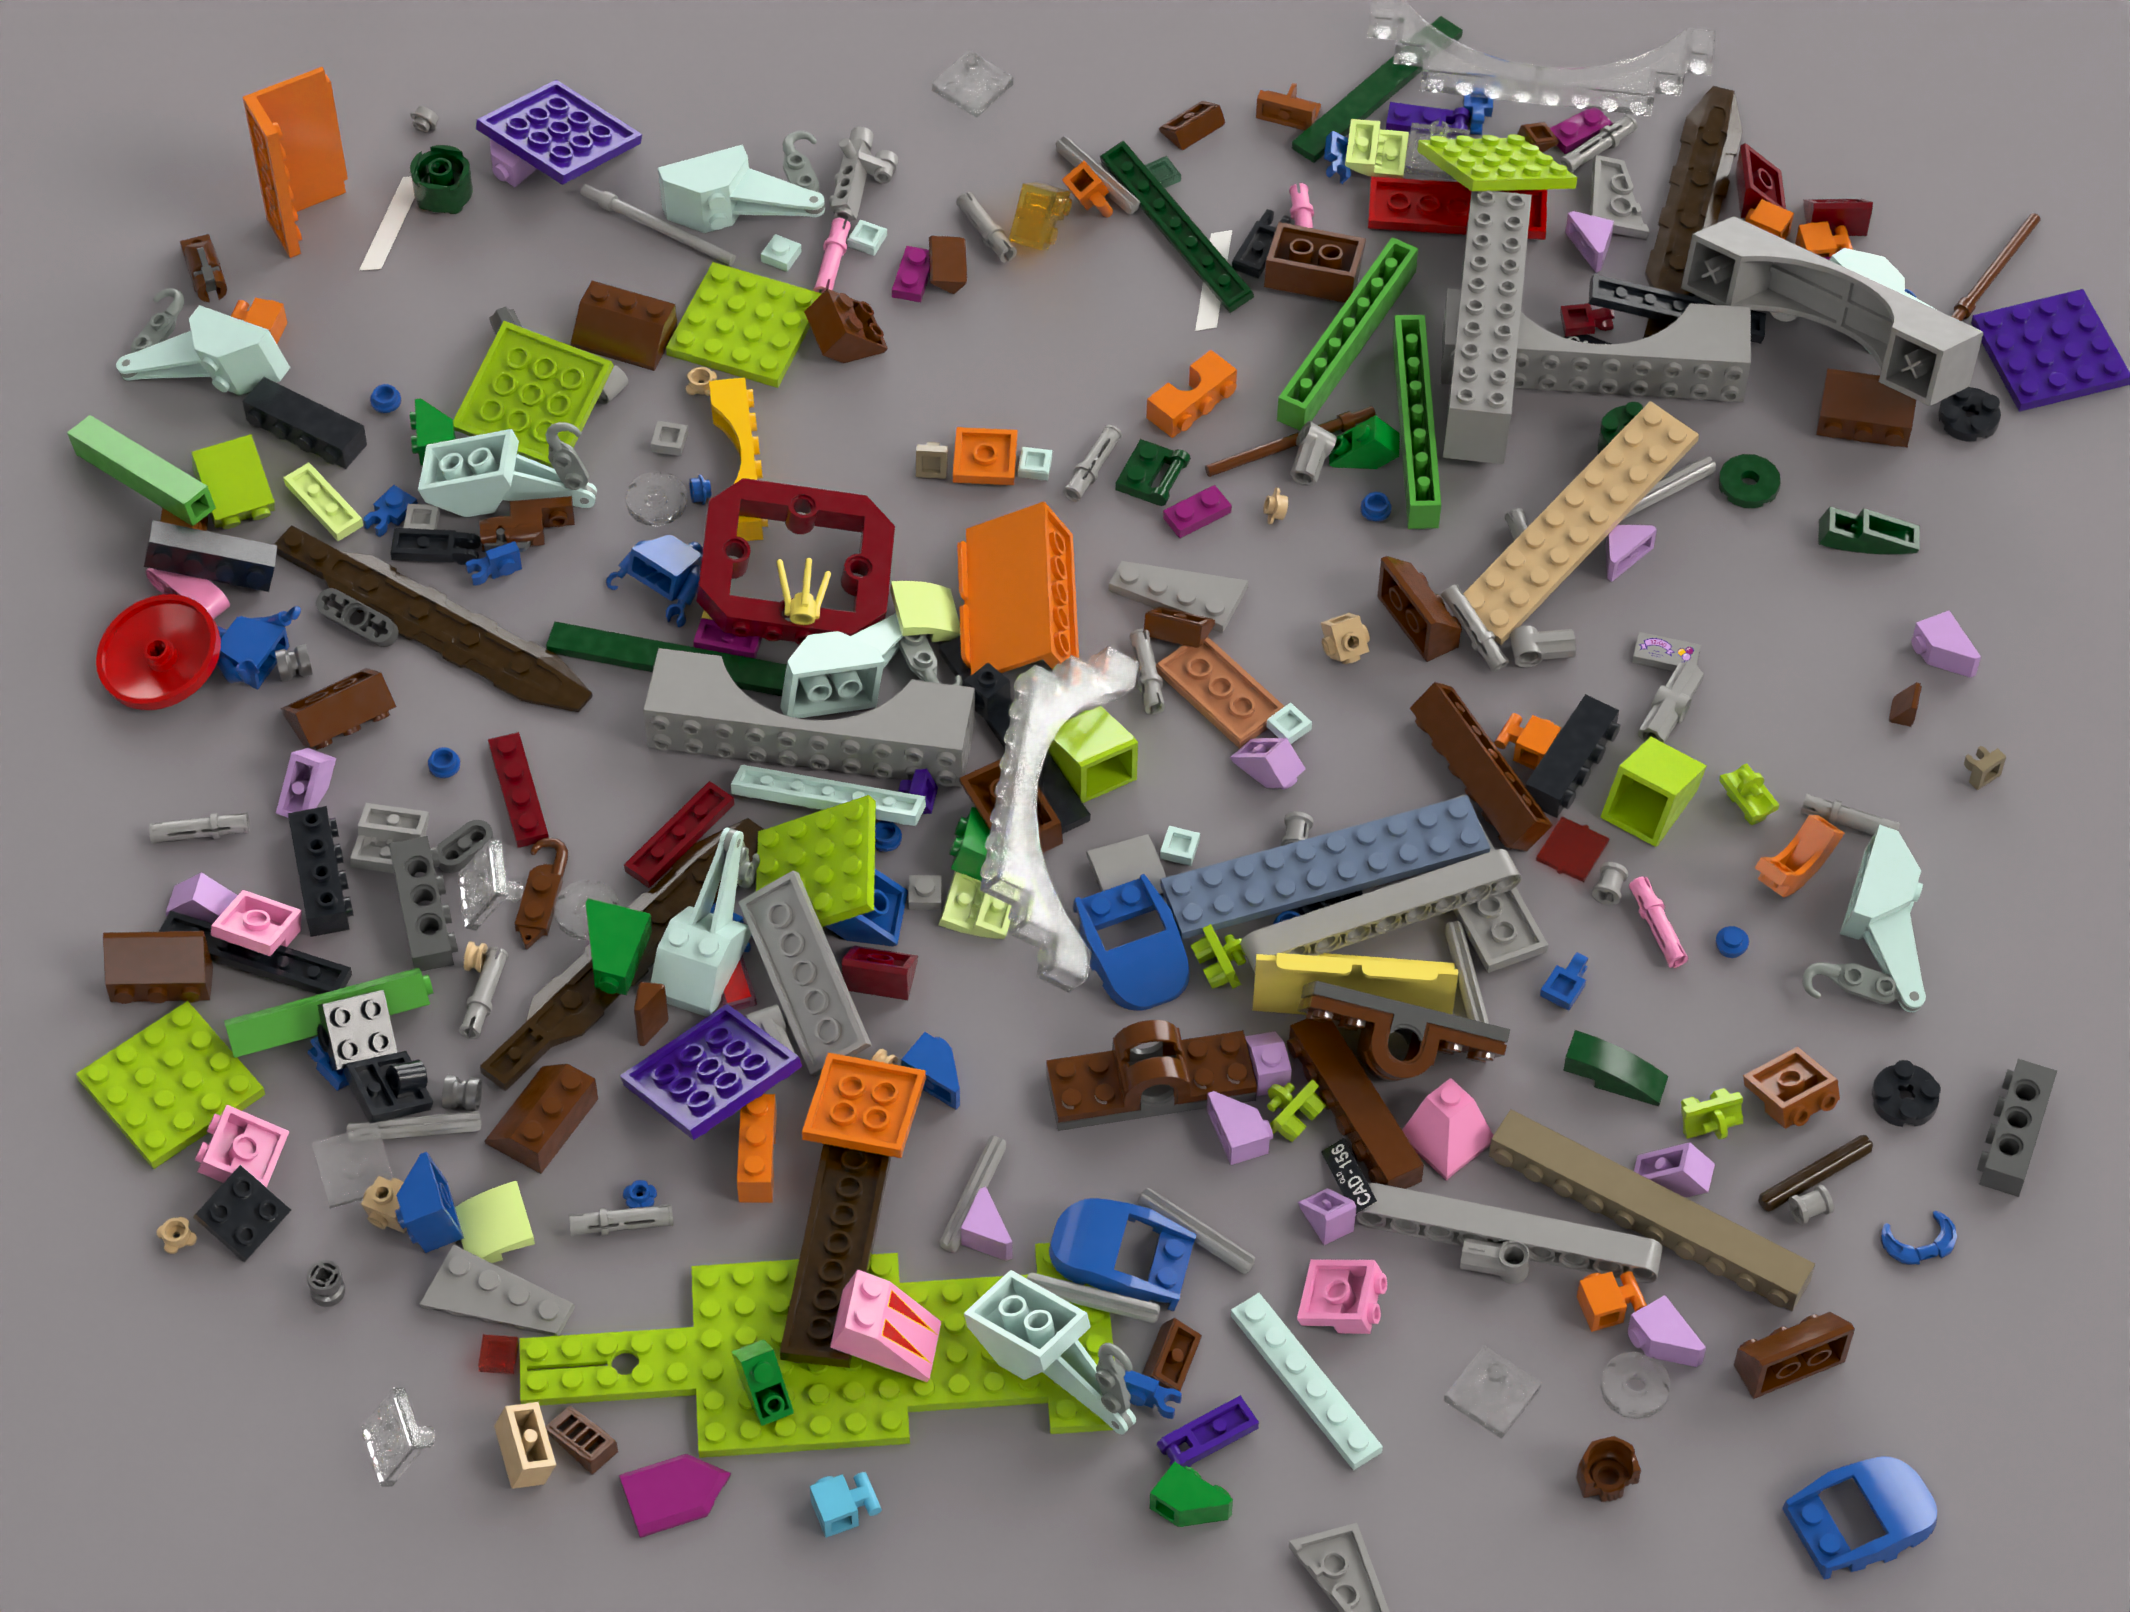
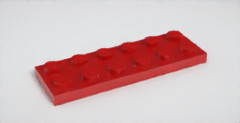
(1437, 206)

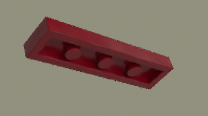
(518, 789)
(679, 834)

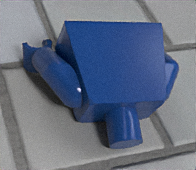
(667, 568)
(251, 644)

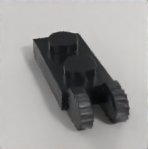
(1255, 249)
(434, 545)

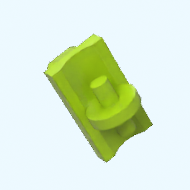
(1749, 793)
(1222, 971)
(1306, 1101)
(1712, 1115)

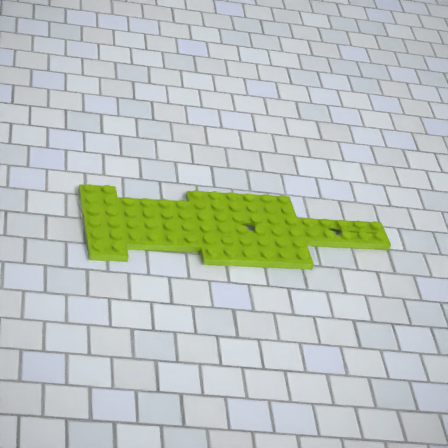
(830, 1403)

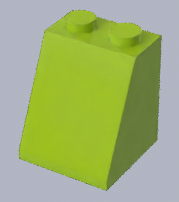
(234, 481)
(1095, 753)
(1652, 790)

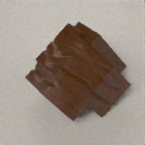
(1607, 1469)

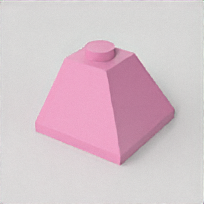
(1448, 1129)

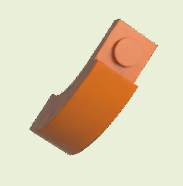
(1801, 857)

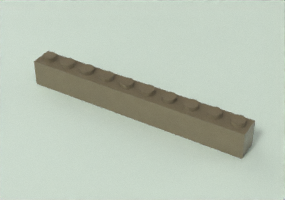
(1651, 1210)

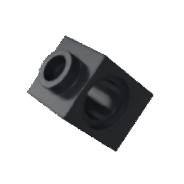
(991, 691)

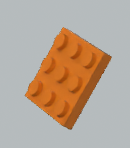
(864, 1105)

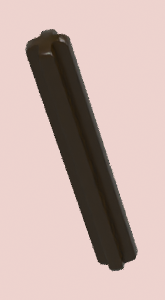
(1815, 1172)

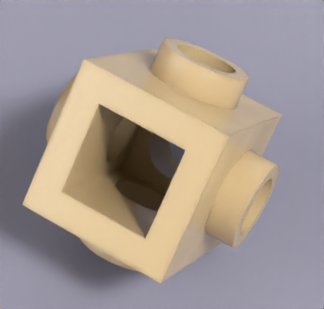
(1345, 638)
(381, 1202)

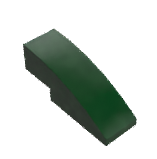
(1867, 532)
(1614, 1069)

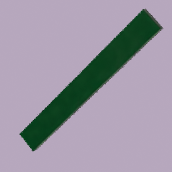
(1363, 100)
(1177, 227)
(642, 652)

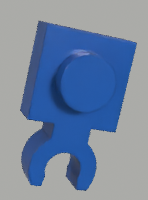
(1336, 153)
(389, 508)

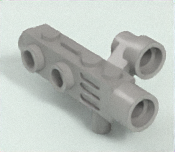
(854, 169)

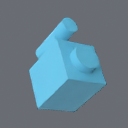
(838, 1505)

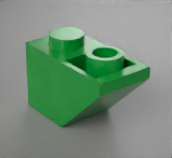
(431, 427)
(1366, 446)
(969, 847)
(763, 1381)
(1188, 1499)

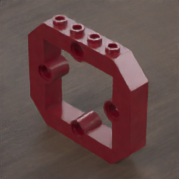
(781, 503)

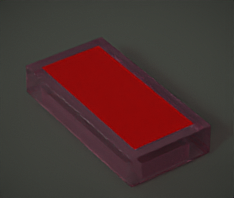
(739, 990)

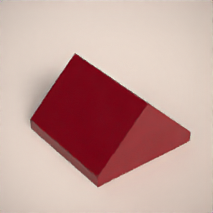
(1757, 181)
(1851, 213)
(879, 972)

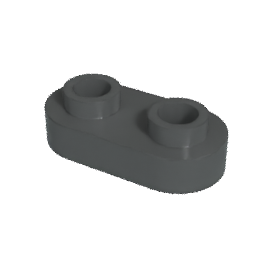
(461, 845)

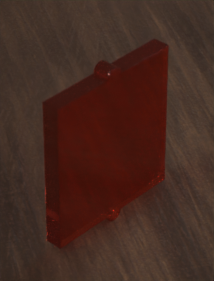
(1572, 849)

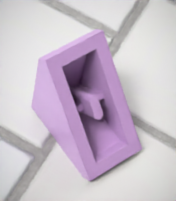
(1590, 236)
(1626, 546)
(200, 898)
(1329, 1214)
(984, 1228)

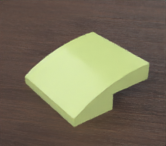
(1376, 150)
(925, 610)
(974, 911)
(495, 1222)

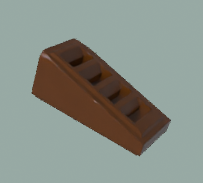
(590, 1461)

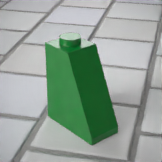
(616, 944)

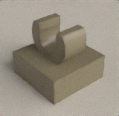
(931, 460)
(1985, 769)

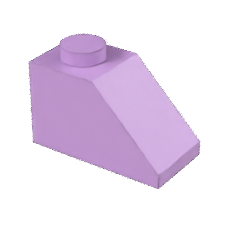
(509, 166)
(1945, 645)
(1269, 762)
(305, 781)
(1268, 1061)
(1238, 1128)
(1677, 1169)
(1665, 1334)

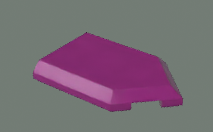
(672, 1492)

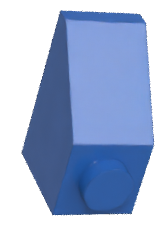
(937, 1059)

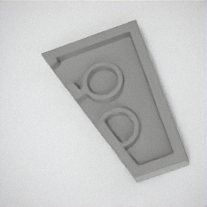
(1614, 198)
(1342, 1568)

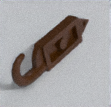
(541, 893)

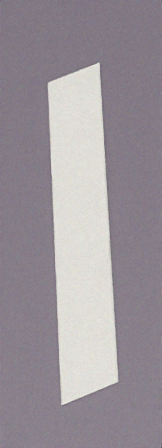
(390, 226)
(1209, 303)

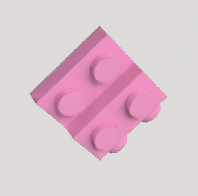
(257, 923)
(241, 1141)
(1342, 1295)

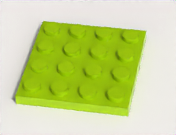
(1496, 163)
(743, 325)
(528, 387)
(831, 854)
(169, 1084)

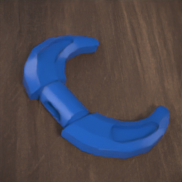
(1907, 1254)

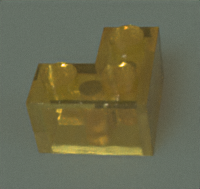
(1037, 214)

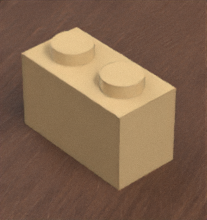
(525, 1445)

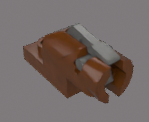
(203, 267)
(526, 522)

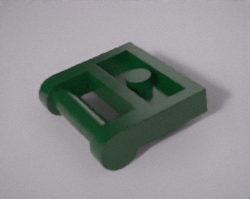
(1145, 466)

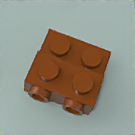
(1793, 1087)

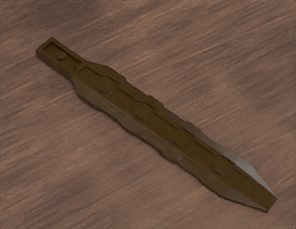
(1696, 189)
(433, 620)
(571, 1002)

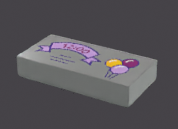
(1664, 651)

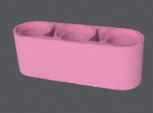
(195, 588)

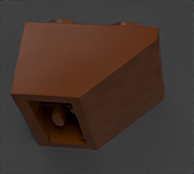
(845, 327)

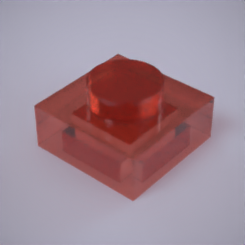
(498, 1354)

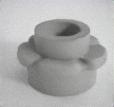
(424, 119)

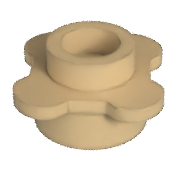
(699, 381)
(1275, 506)
(172, 1227)

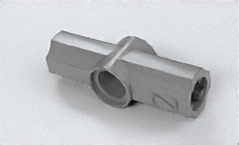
(1671, 702)

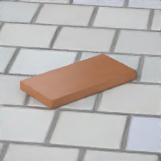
(1220, 690)

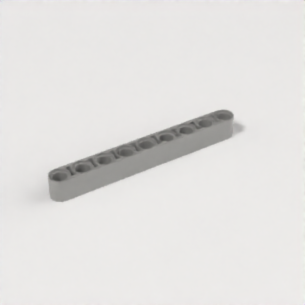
(1386, 908)
(1546, 1238)

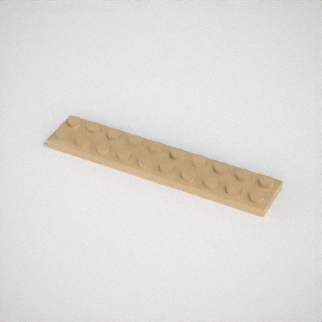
(1579, 519)

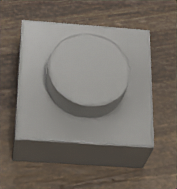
(669, 438)
(422, 516)
(925, 892)

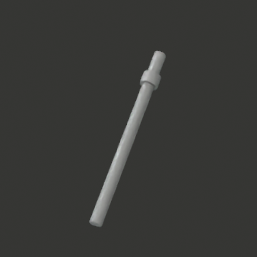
(610, 202)

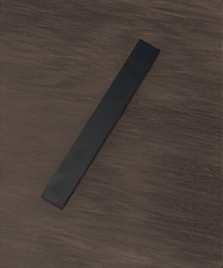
(1051, 780)

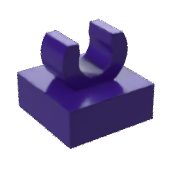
(922, 785)

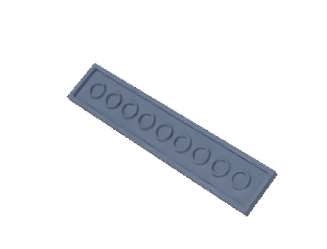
(1324, 866)

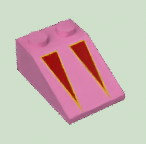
(885, 1327)

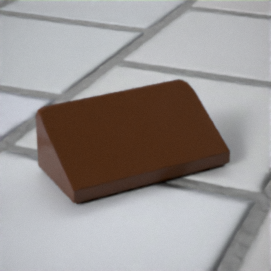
(1193, 124)
(948, 262)
(1178, 626)
(650, 1011)
(1172, 1354)

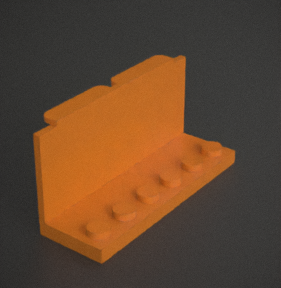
(295, 150)
(1018, 591)

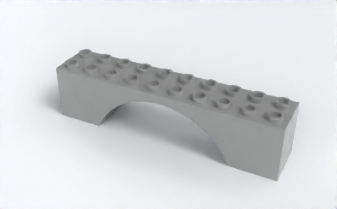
(1487, 327)
(1914, 344)
(1693, 358)
(702, 711)

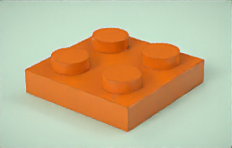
(985, 456)

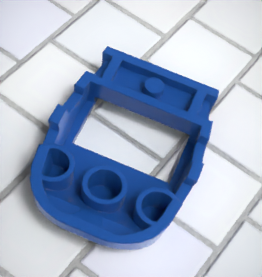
(1141, 971)
(1089, 1242)
(1895, 1497)

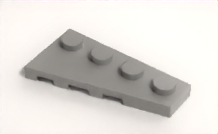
(1180, 590)
(487, 1292)

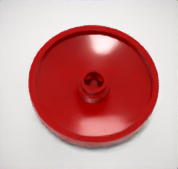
(158, 652)

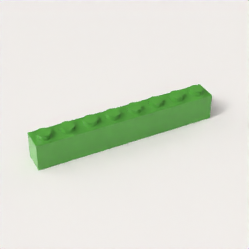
(1347, 334)
(1416, 422)

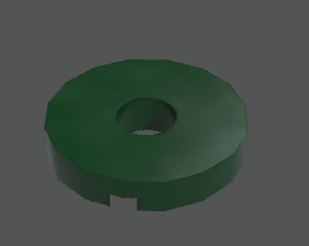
(1750, 467)

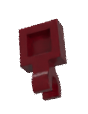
(1582, 320)

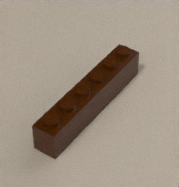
(1480, 767)
(1355, 1104)

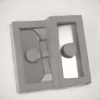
(382, 826)
(1125, 862)

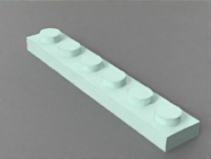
(824, 793)
(1306, 1381)

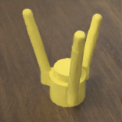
(802, 607)

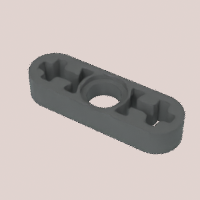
(364, 628)

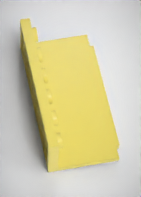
(1415, 982)

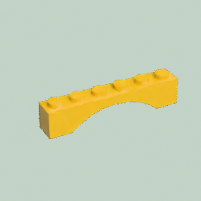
(731, 414)

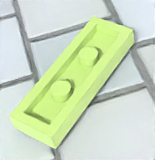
(323, 501)

